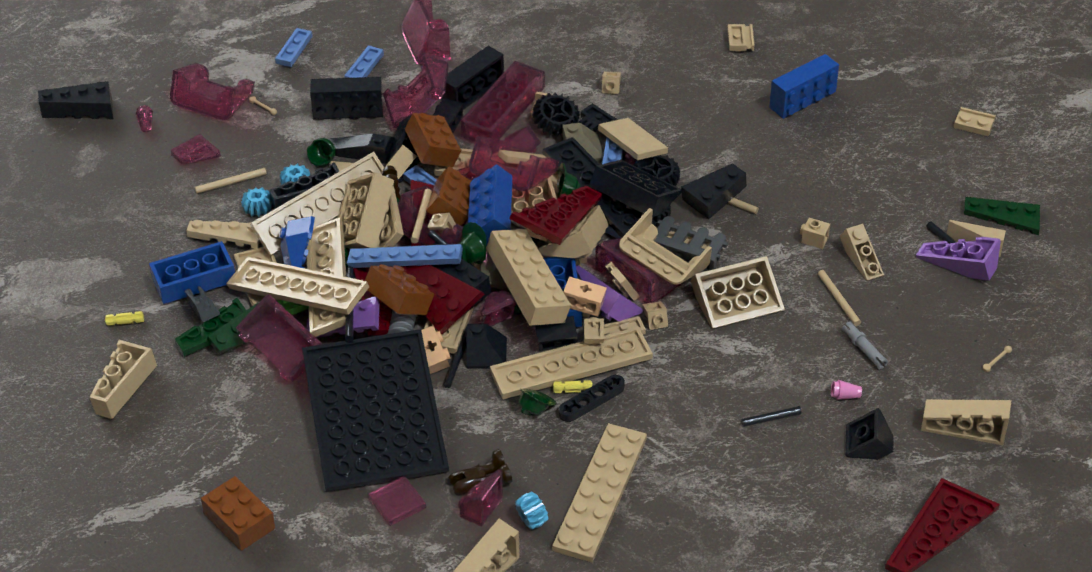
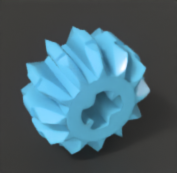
(293, 173)
(256, 202)
(531, 510)

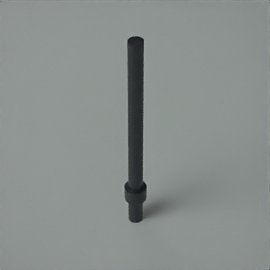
(349, 318)

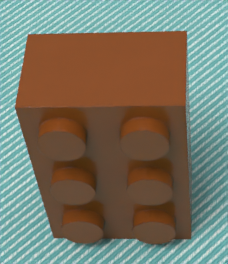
(433, 139)
(451, 195)
(399, 290)
(238, 513)

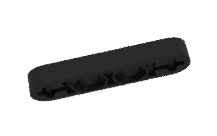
(590, 396)

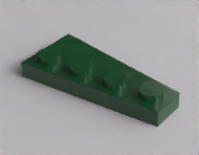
(1012, 213)
(227, 336)
(196, 337)

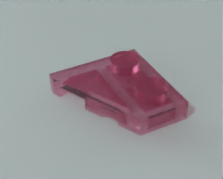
(195, 150)

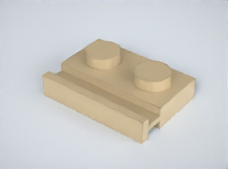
(740, 37)
(974, 121)
(621, 282)

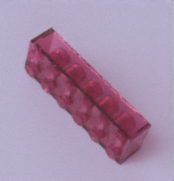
(503, 102)

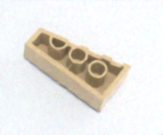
(122, 377)
(968, 419)
(494, 551)

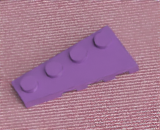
(365, 317)

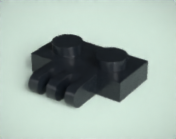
(593, 116)

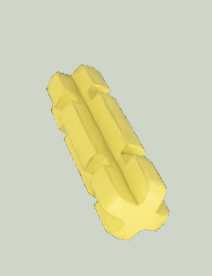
(124, 318)
(571, 386)

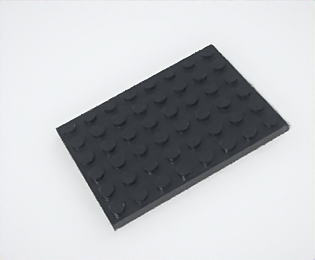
(374, 410)

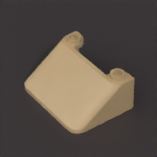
(640, 246)

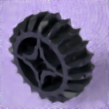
(553, 112)
(661, 167)

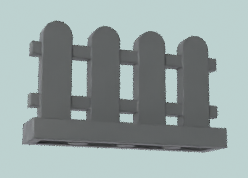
(694, 248)

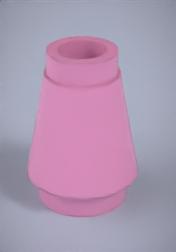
(845, 390)

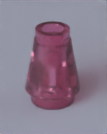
(144, 116)

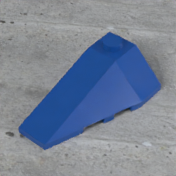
(295, 240)

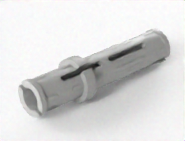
(859, 339)

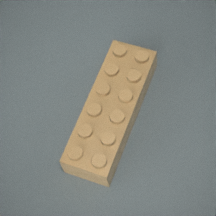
(528, 277)

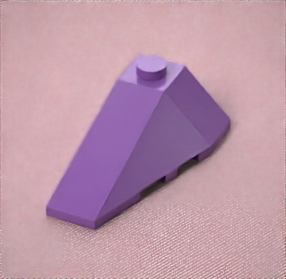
(970, 258)
(614, 303)

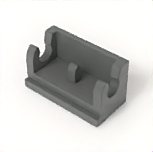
(202, 305)

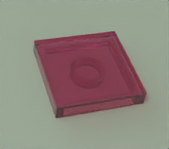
(397, 500)

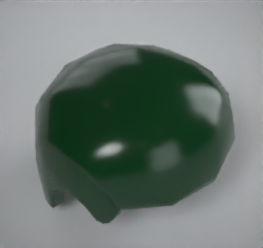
(321, 152)

